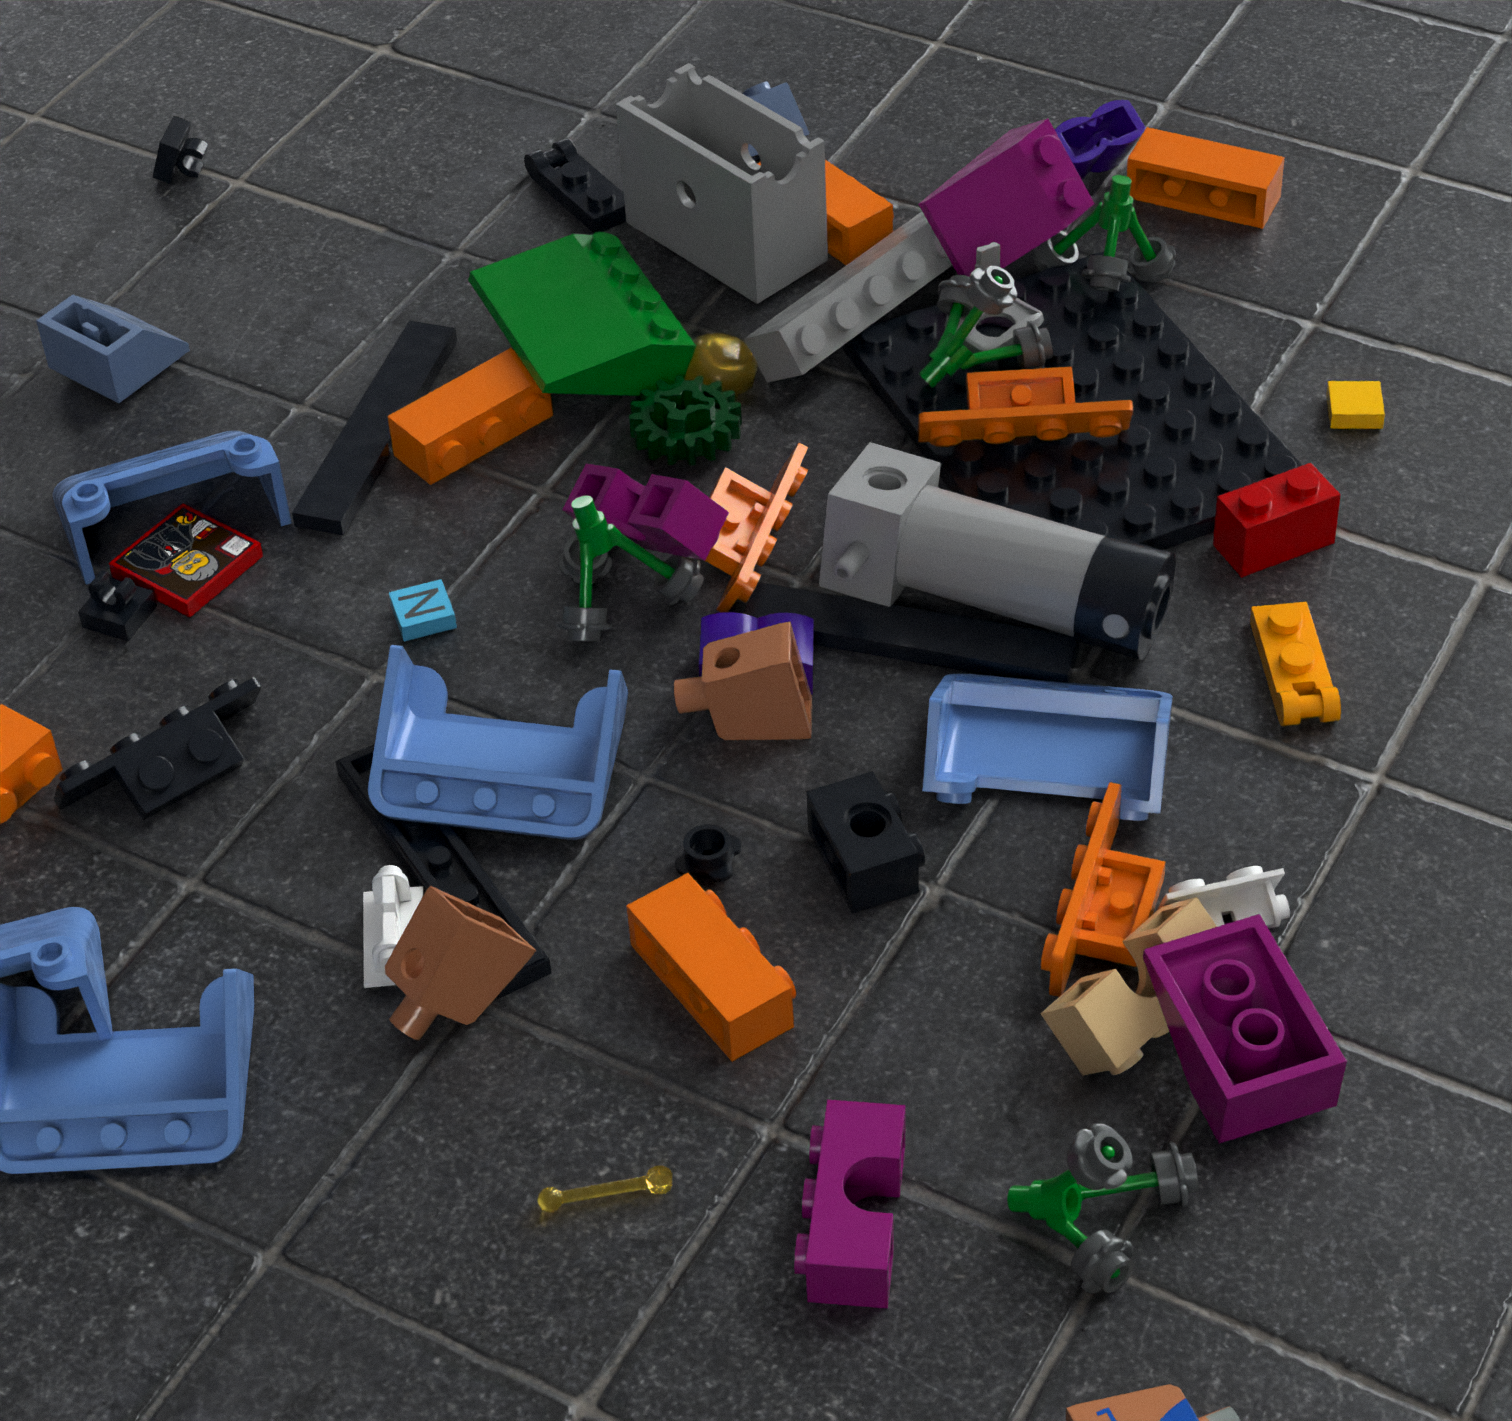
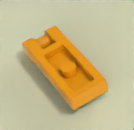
(1294, 663)

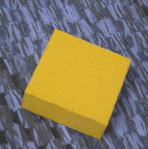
(1355, 405)

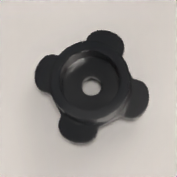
(708, 853)

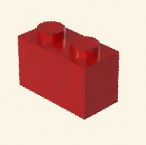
(1276, 519)

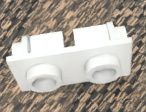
(1241, 895)
(385, 919)

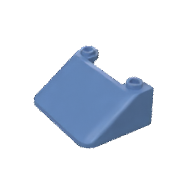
(90, 495)
(1047, 740)
(490, 769)
(64, 954)
(127, 1097)

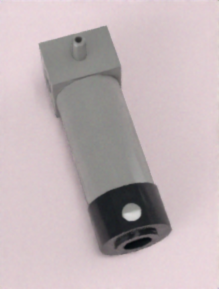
(900, 530)

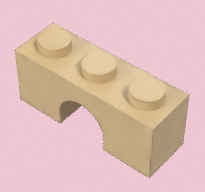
(1102, 1018)

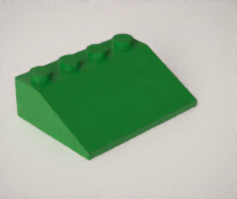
(584, 317)

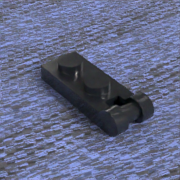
(577, 186)

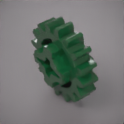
(685, 420)

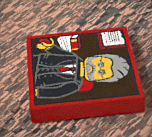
(187, 559)

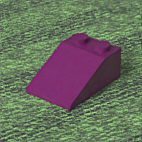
(1008, 195)
(1244, 1029)

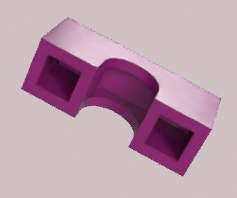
(660, 517)
(850, 1248)

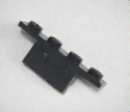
(171, 761)

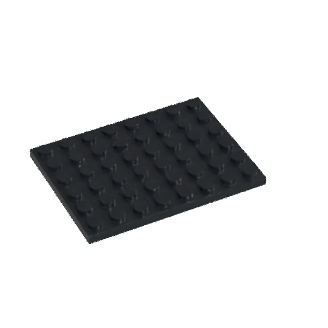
(1147, 483)

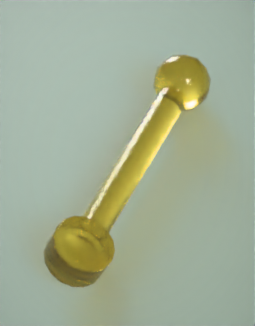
(657, 1181)

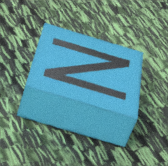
(422, 610)

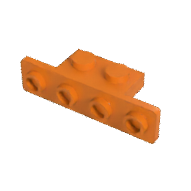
(1020, 405)
(747, 529)
(1109, 899)

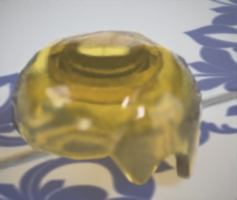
(723, 359)

